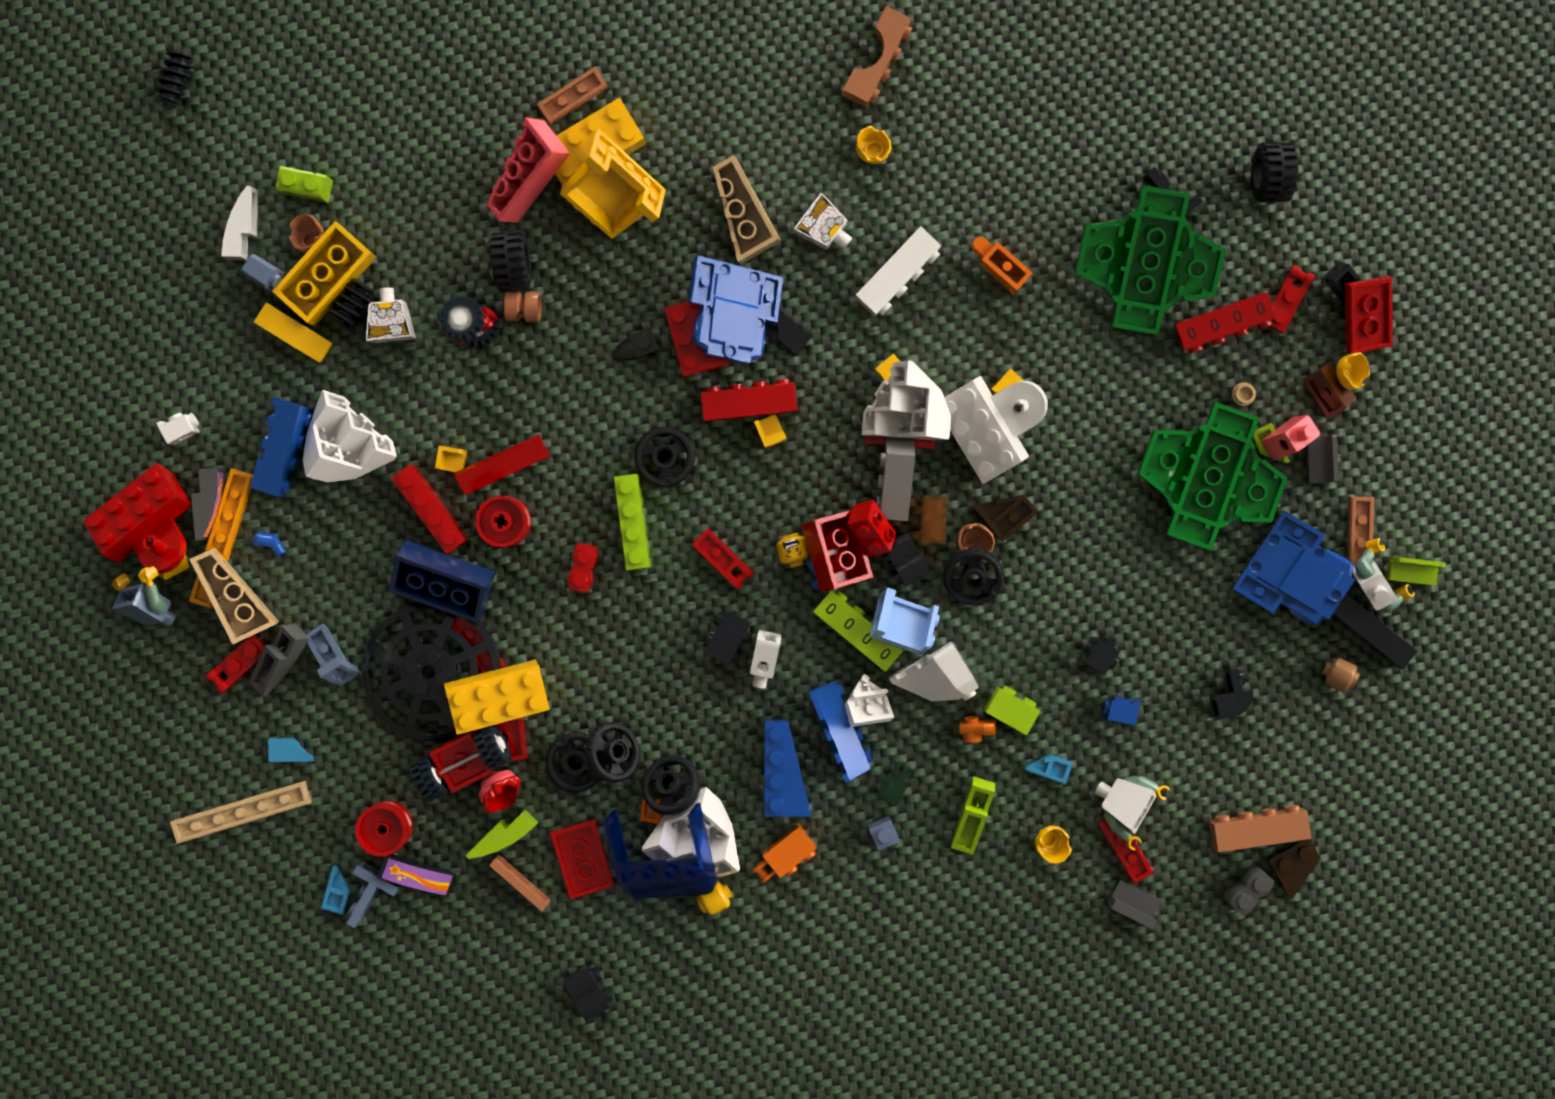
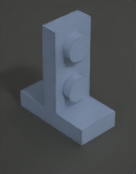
(330, 657)
(368, 892)

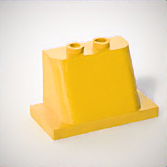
(612, 187)

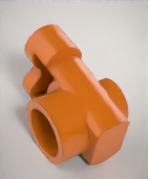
(974, 728)

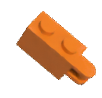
(1001, 264)
(786, 854)

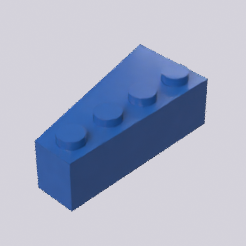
(281, 447)
(783, 778)

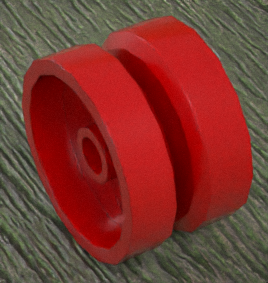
(489, 521)
(370, 829)

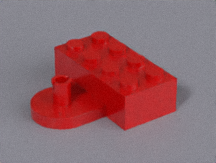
(143, 521)

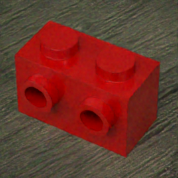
(871, 528)

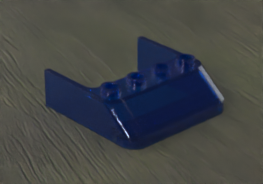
(666, 876)

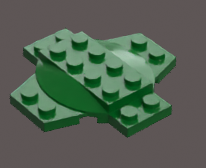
(1150, 259)
(1212, 476)

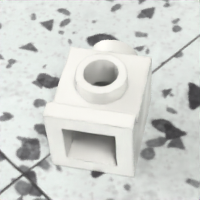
(178, 428)

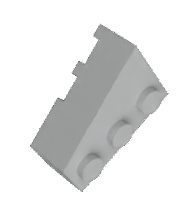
(896, 478)

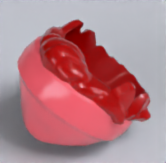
(499, 790)

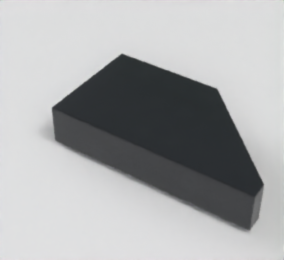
(791, 334)

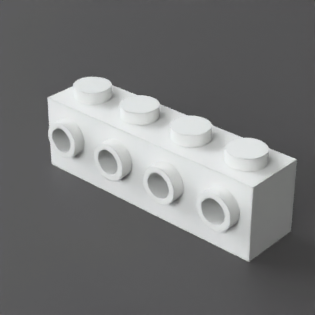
(898, 271)

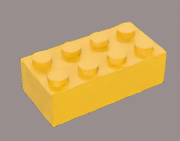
(613, 122)
(324, 274)
(496, 696)

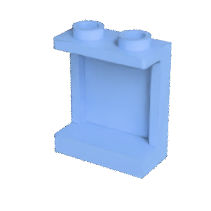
(904, 623)

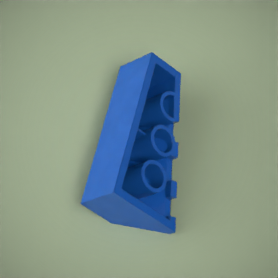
(842, 737)

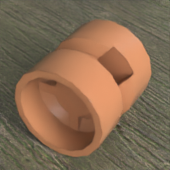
(522, 306)

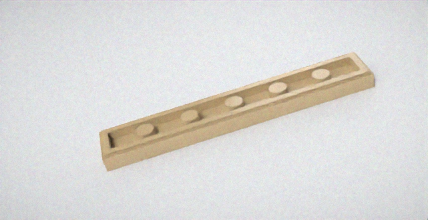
(240, 812)

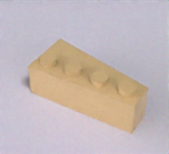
(231, 597)

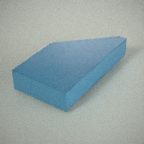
(287, 751)
(1051, 768)
(336, 893)

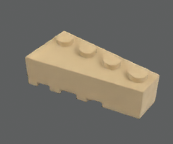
(746, 217)

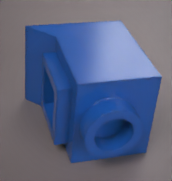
(1121, 709)

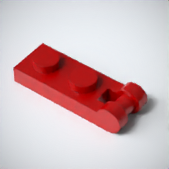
(1289, 297)
(722, 558)
(237, 664)

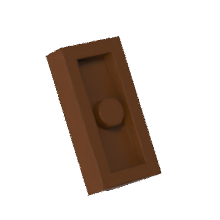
(1327, 391)

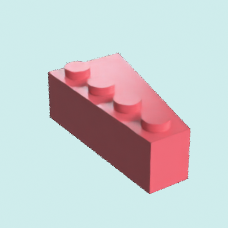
(528, 170)

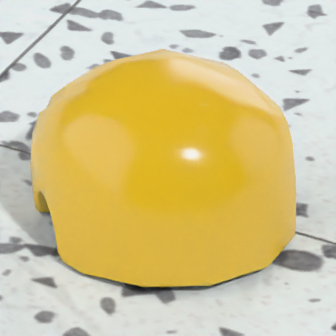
(873, 145)
(1352, 370)
(1053, 844)

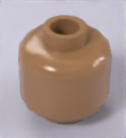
(1340, 675)

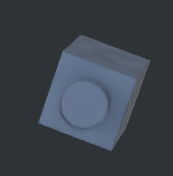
(883, 833)

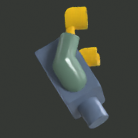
(142, 601)

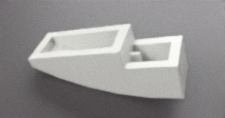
(241, 225)

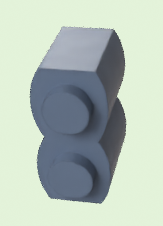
(262, 272)

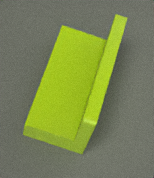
(1413, 570)

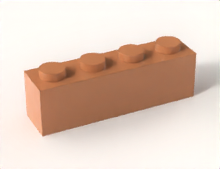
(1259, 829)

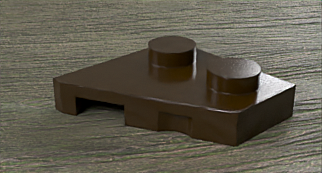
(1006, 514)
(1294, 865)

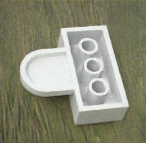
(989, 423)

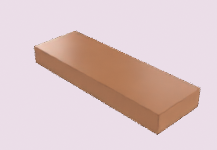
(572, 95)
(1359, 526)
(520, 883)

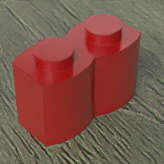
(582, 574)

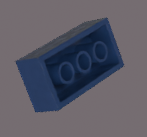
(441, 581)

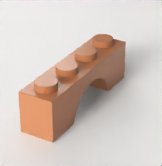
(864, 82)

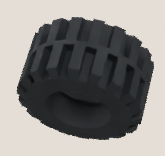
(1274, 172)
(510, 260)

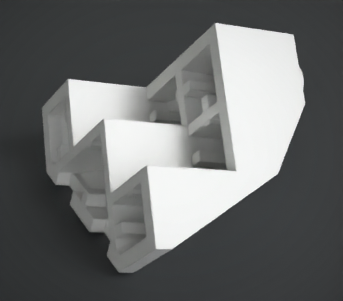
(907, 407)
(343, 443)
(938, 676)
(674, 839)

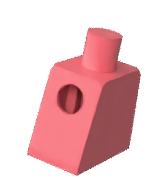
(1296, 432)

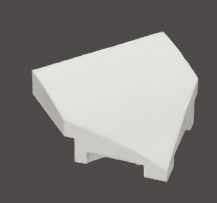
(868, 704)

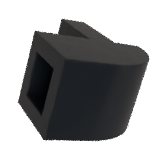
(1236, 699)

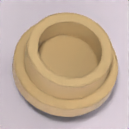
(1243, 394)

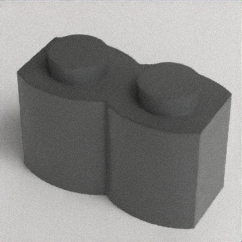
(1252, 885)

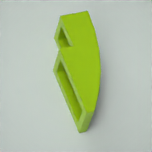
(973, 815)
(504, 835)

